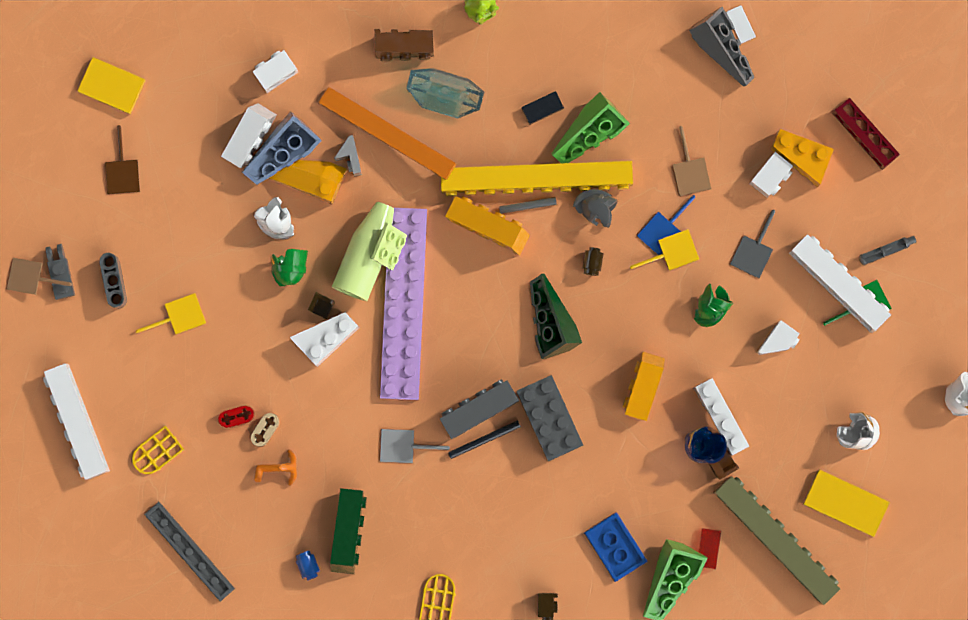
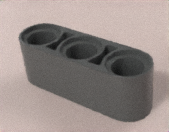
(107, 273)

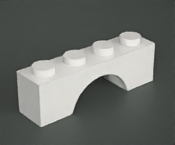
(721, 416)

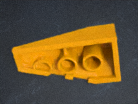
(313, 177)

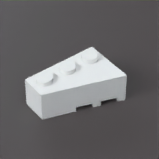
(248, 135)
(325, 337)

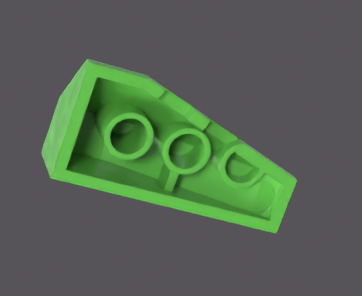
(593, 125)
(673, 574)

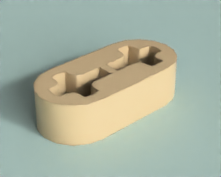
(261, 426)

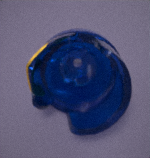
(708, 446)

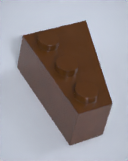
(404, 45)

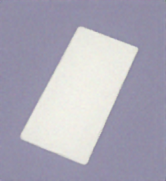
(741, 24)

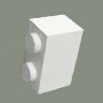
(275, 70)
(771, 175)

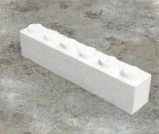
(840, 284)
(76, 421)

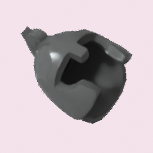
(595, 205)

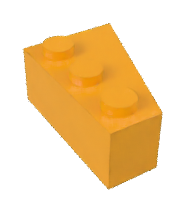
(804, 154)

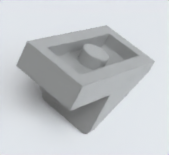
(348, 151)

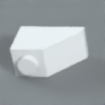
(779, 339)

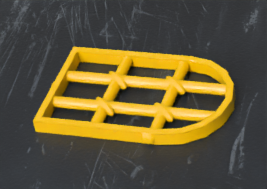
(164, 451)
(435, 589)

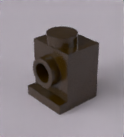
(547, 605)

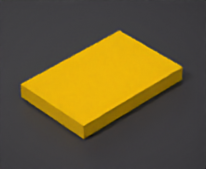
(111, 85)

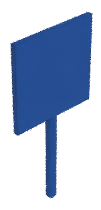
(660, 228)

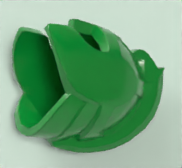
(712, 309)

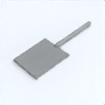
(399, 446)

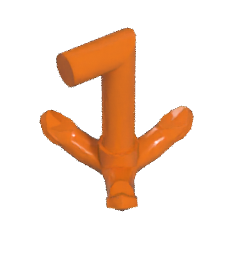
(287, 467)

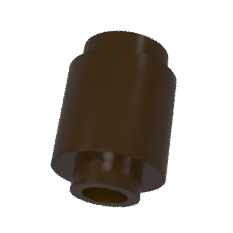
(592, 261)

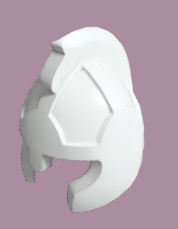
(275, 220)

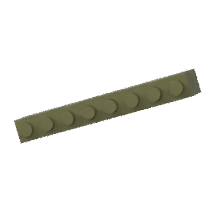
(777, 541)

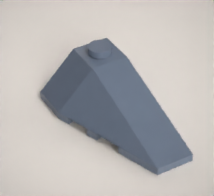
(284, 146)

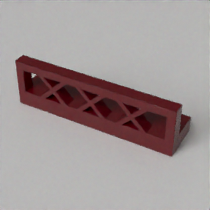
(862, 137)

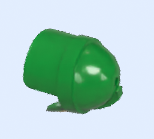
(289, 269)

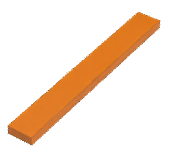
(387, 133)

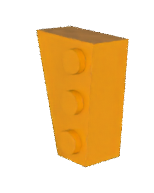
(644, 386)

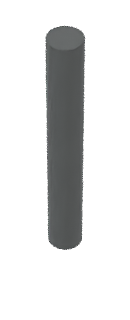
(527, 205)

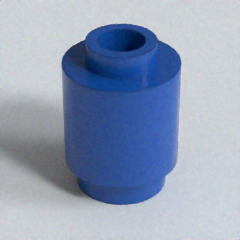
(307, 565)

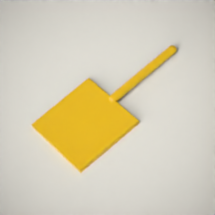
(676, 250)
(183, 314)

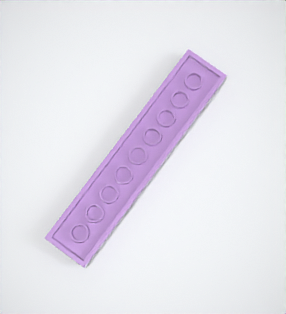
(404, 310)

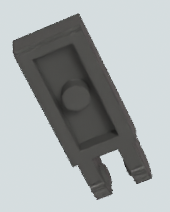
(60, 271)

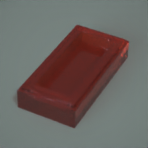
(709, 546)

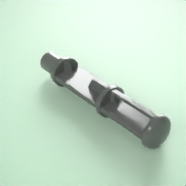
(886, 250)

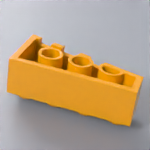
(488, 224)

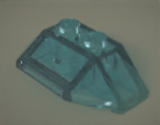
(444, 92)

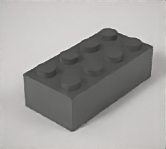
(479, 409)
(549, 418)

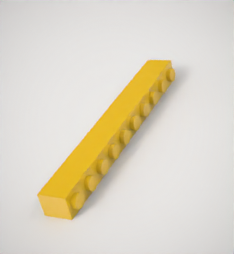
(538, 177)

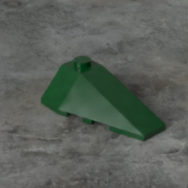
(555, 326)

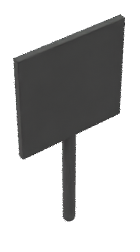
(753, 255)

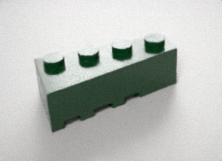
(347, 529)

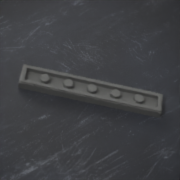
(189, 551)

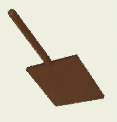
(122, 175)

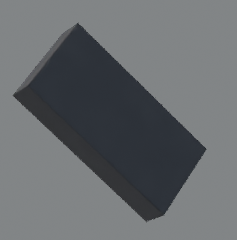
(542, 107)

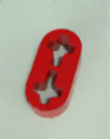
(235, 412)

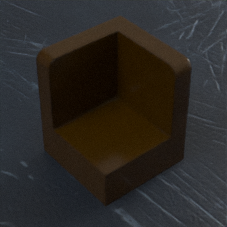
(321, 305)

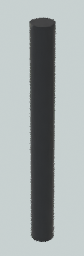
(484, 439)

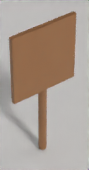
(691, 175)
(26, 276)

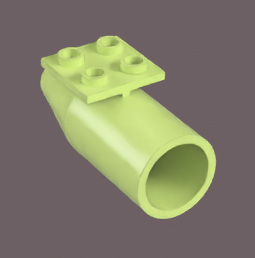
(370, 247)

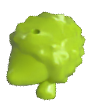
(480, 10)

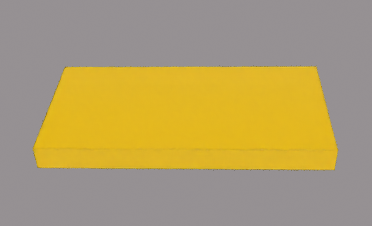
(846, 503)

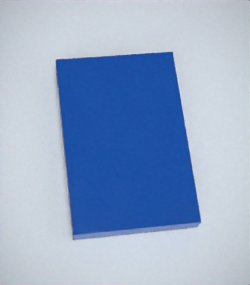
(615, 547)

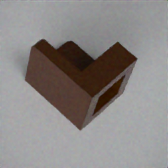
(724, 466)

